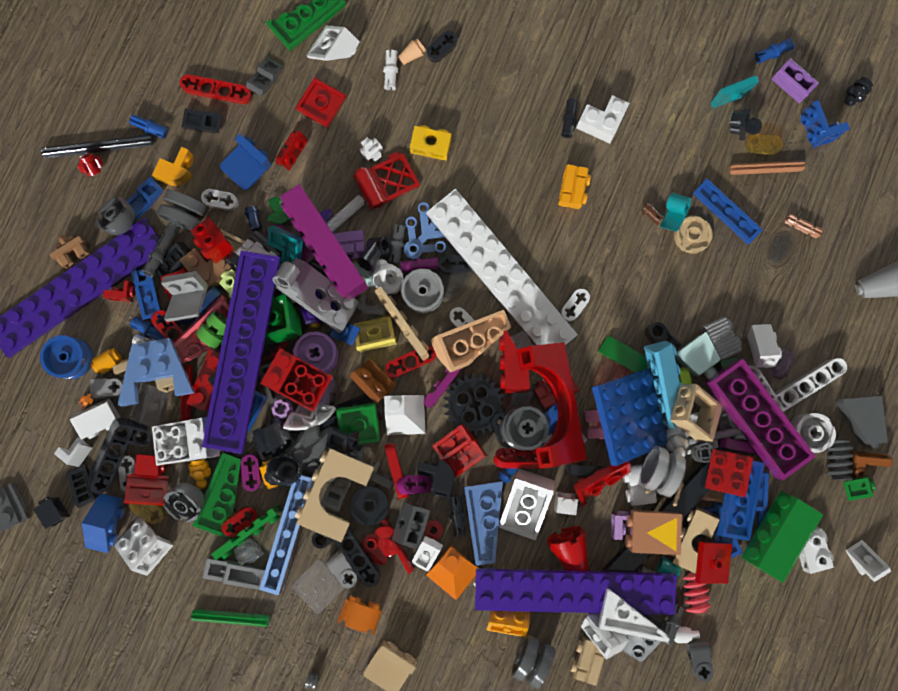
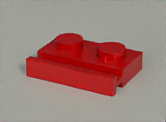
(146, 489)

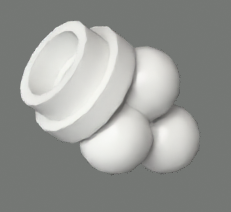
(676, 441)

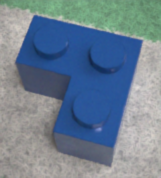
(101, 523)

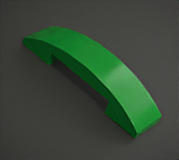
(623, 355)

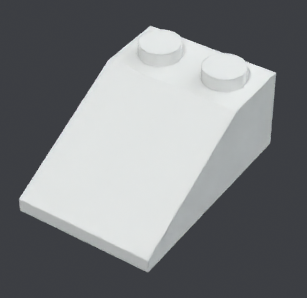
(527, 504)

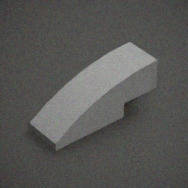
(232, 573)

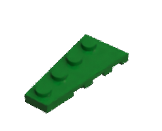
(220, 496)

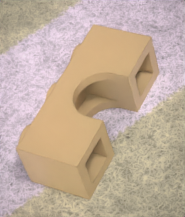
(699, 523)

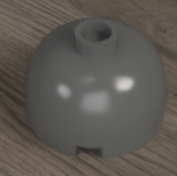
(116, 216)
(184, 501)

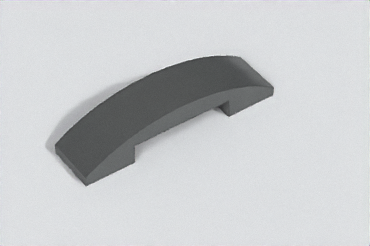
(340, 486)

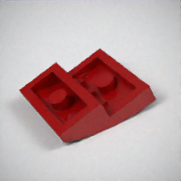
(459, 450)

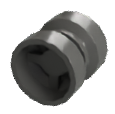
(699, 450)

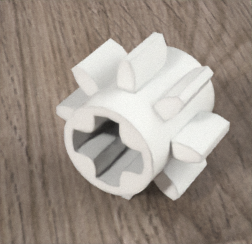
(371, 149)

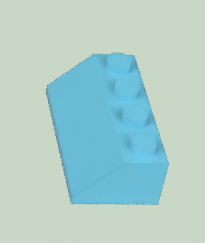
(665, 373)

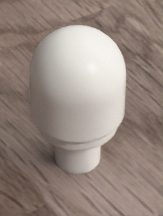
(685, 635)

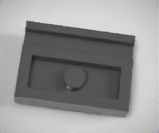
(11, 507)

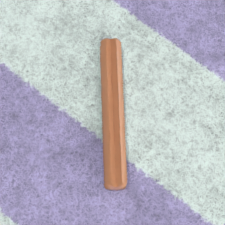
(766, 167)

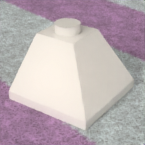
(333, 44)
(404, 414)

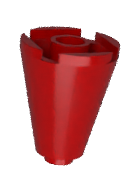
(570, 548)

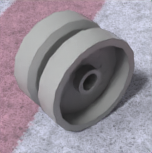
(425, 280)
(662, 471)

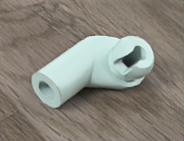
(366, 274)

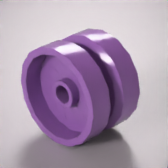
(317, 341)

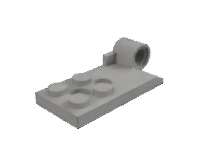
(301, 281)

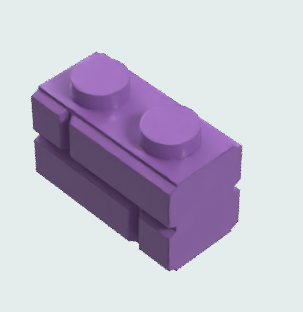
(795, 80)
(352, 243)

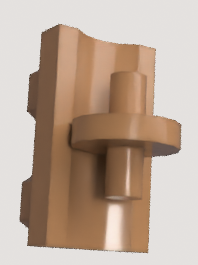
(68, 247)

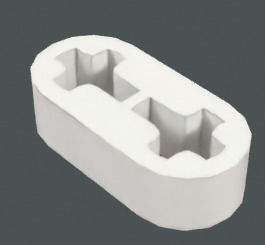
(218, 204)
(578, 308)
(465, 316)

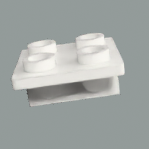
(142, 547)

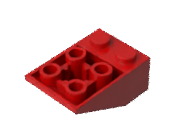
(514, 378)
(296, 380)

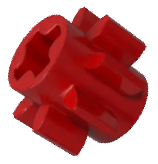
(89, 164)

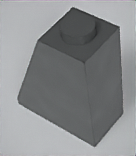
(865, 419)

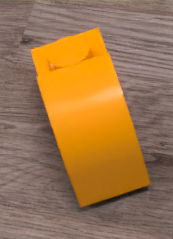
(176, 173)

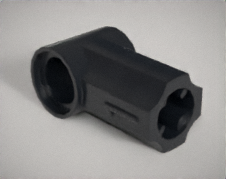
(374, 250)

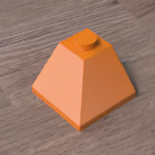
(453, 572)

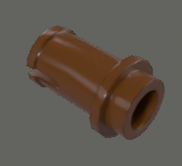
(652, 212)

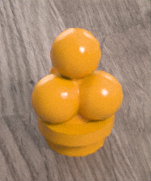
(199, 471)

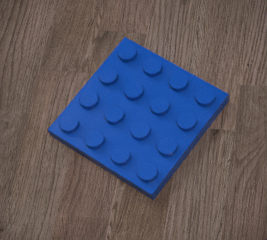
(630, 416)

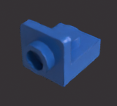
(348, 335)

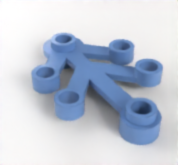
(428, 232)

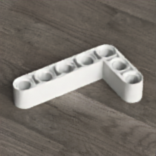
(808, 379)

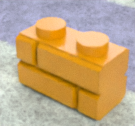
(573, 187)

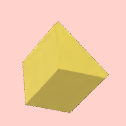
(375, 334)

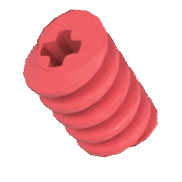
(697, 594)

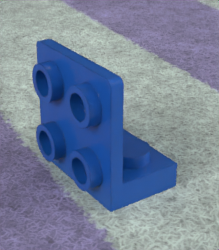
(817, 128)

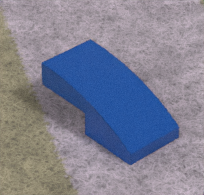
(145, 196)

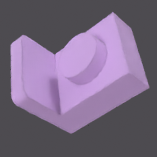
(618, 528)

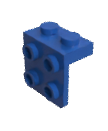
(245, 163)

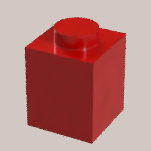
(146, 465)

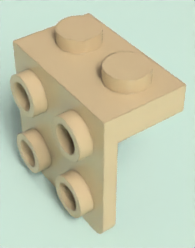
(390, 667)

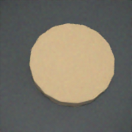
(693, 235)

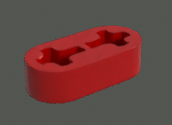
(236, 517)

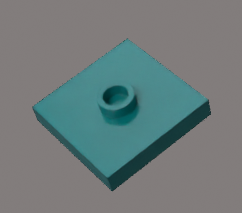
(734, 91)

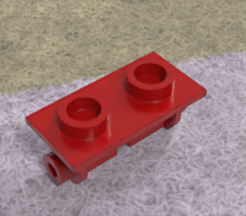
(296, 143)

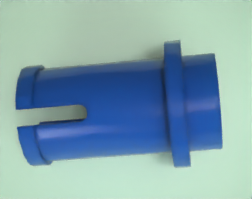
(506, 474)

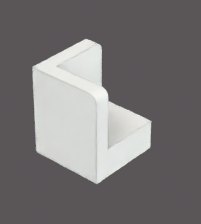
(75, 454)

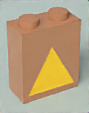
(654, 532)

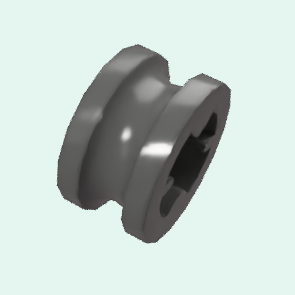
(312, 680)

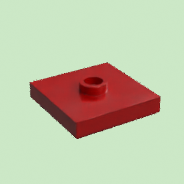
(321, 102)
(713, 563)

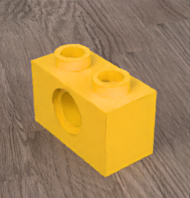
(421, 147)

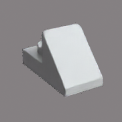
(426, 553)
(867, 561)

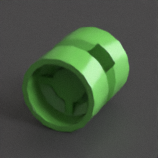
(209, 334)

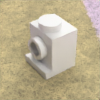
(565, 503)

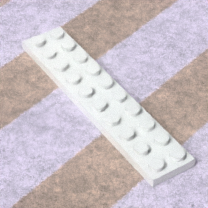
(499, 271)

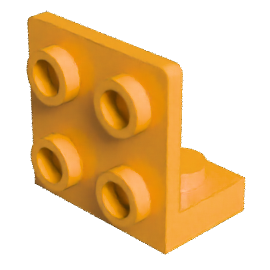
(509, 622)

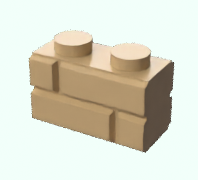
(588, 662)

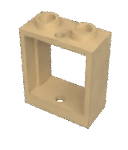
(710, 409)

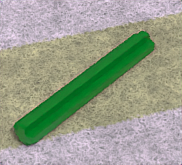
(230, 617)

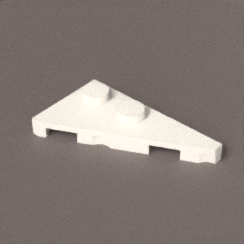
(622, 618)

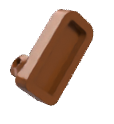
(861, 459)

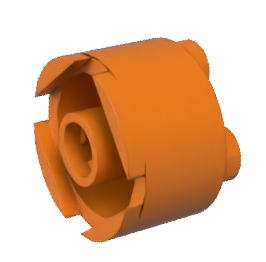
(360, 615)

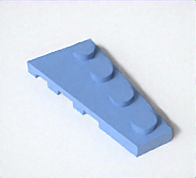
(483, 513)

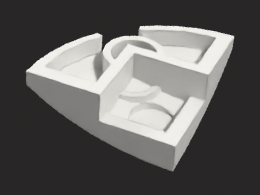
(305, 418)

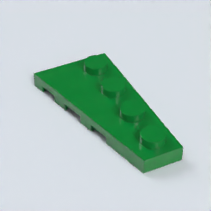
(302, 22)
(256, 528)

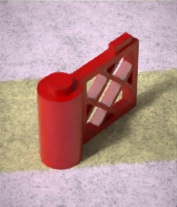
(371, 185)

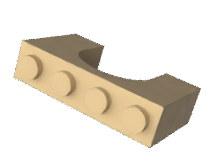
(312, 514)

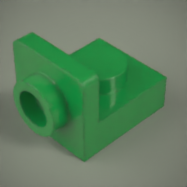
(859, 488)

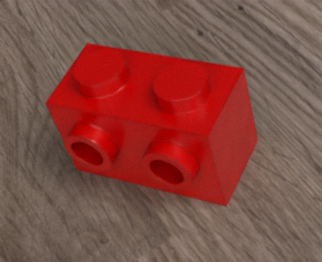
(211, 240)

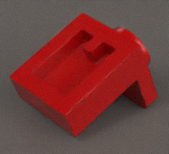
(119, 294)

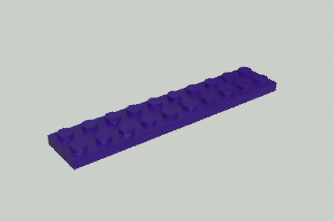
(76, 288)
(241, 352)
(572, 590)

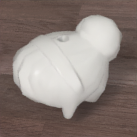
(381, 277)

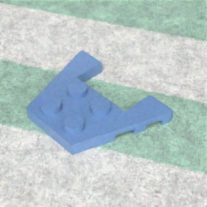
(153, 362)

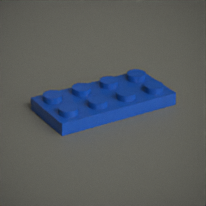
(738, 511)

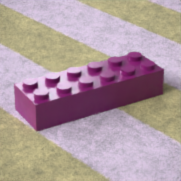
(321, 239)
(760, 419)

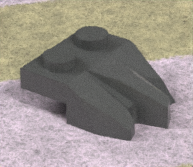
(309, 448)

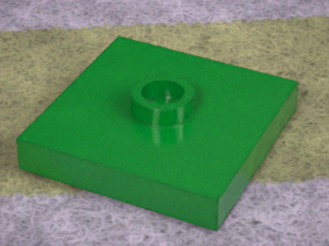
(362, 419)

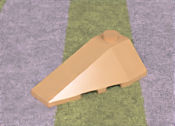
(465, 343)

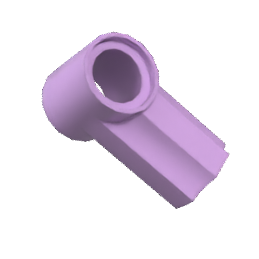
(282, 409)

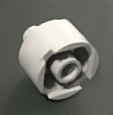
(821, 427)

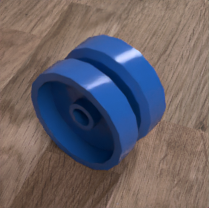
(66, 357)

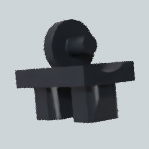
(743, 123)

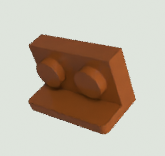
(373, 380)

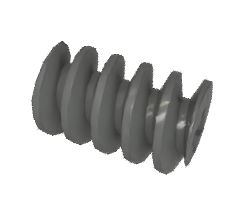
(839, 461)

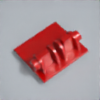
(729, 473)

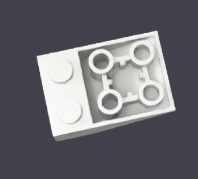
(181, 442)

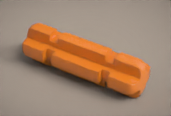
(86, 401)

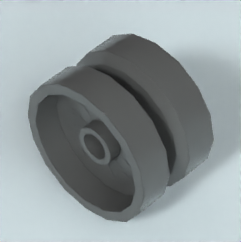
(181, 210)
(535, 431)
(533, 662)

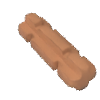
(803, 225)

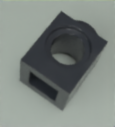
(51, 512)

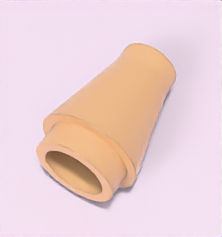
(411, 52)

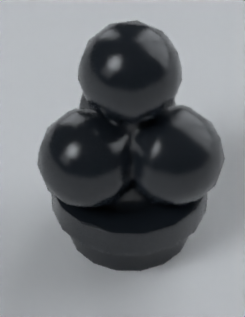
(858, 91)

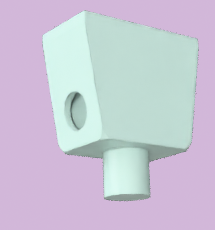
(699, 356)

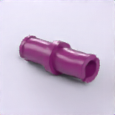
(429, 263)

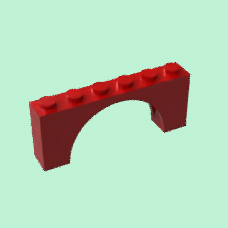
(567, 441)

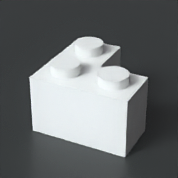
(601, 123)

